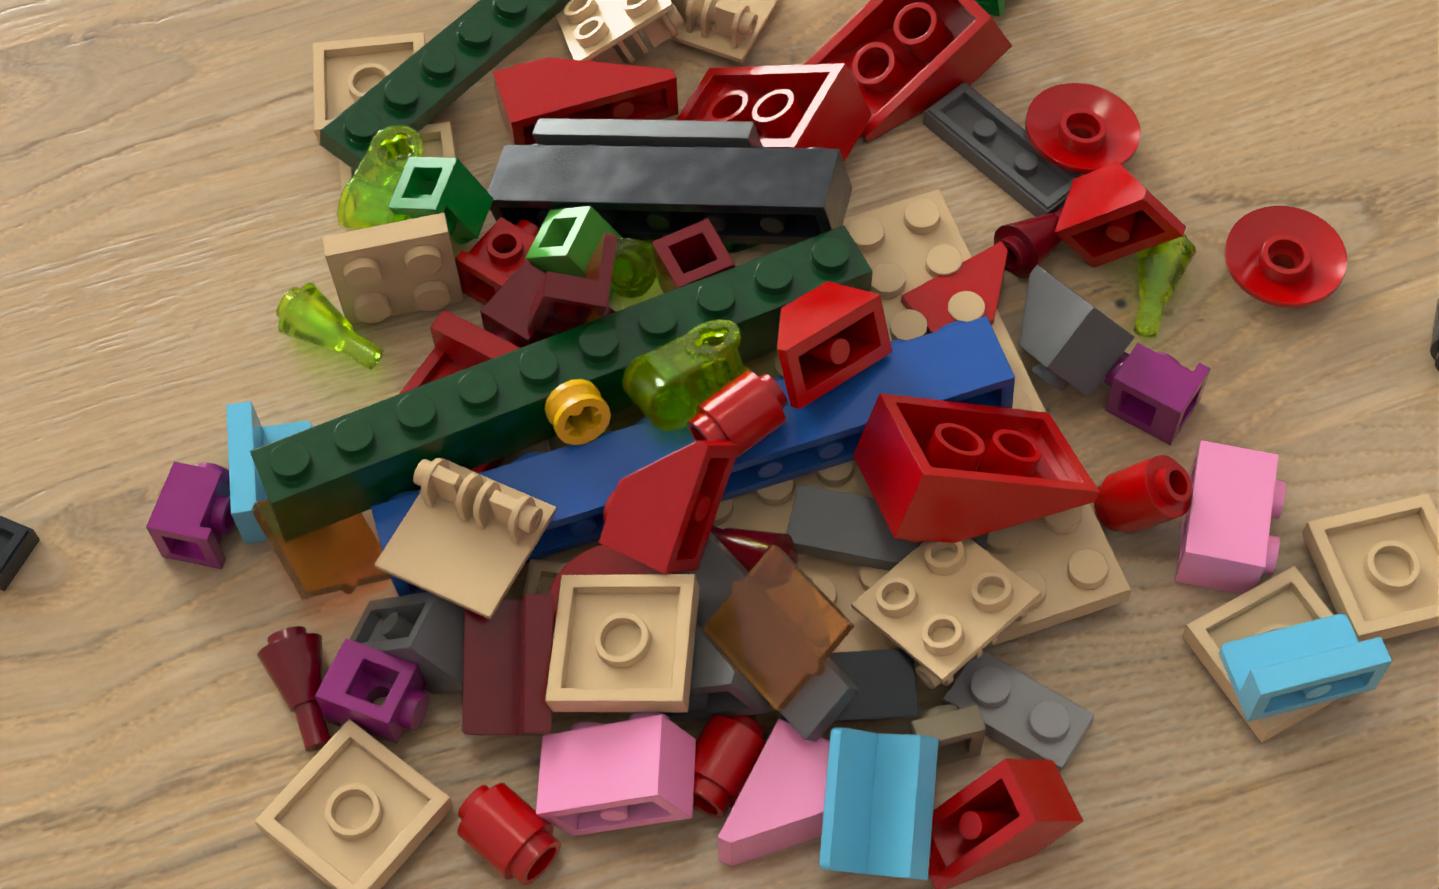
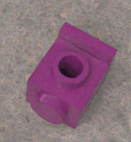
(1154, 391)
(193, 514)
(364, 675)

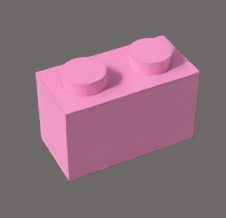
(1229, 519)
(616, 775)

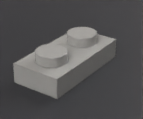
(1021, 711)

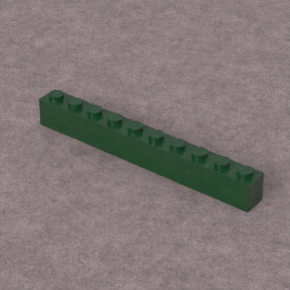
(501, 402)

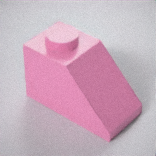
(779, 800)

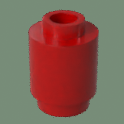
(740, 412)
(1144, 495)
(724, 761)
(507, 833)

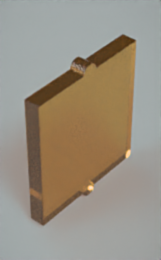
(327, 558)
(778, 627)

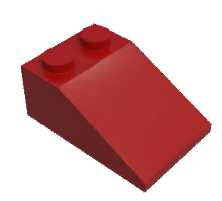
(912, 54)
(786, 102)
(966, 468)

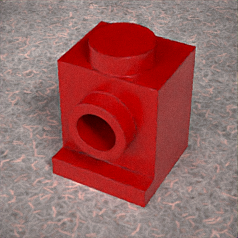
(495, 258)

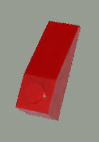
(581, 91)

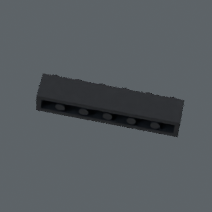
(656, 191)

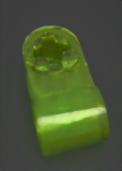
(369, 192)
(686, 372)

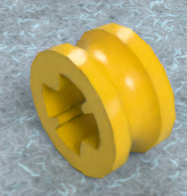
(570, 400)

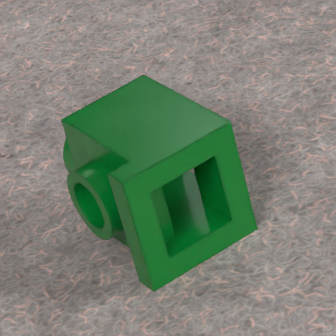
(446, 187)

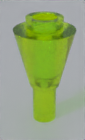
(633, 267)
(1158, 276)
(314, 319)

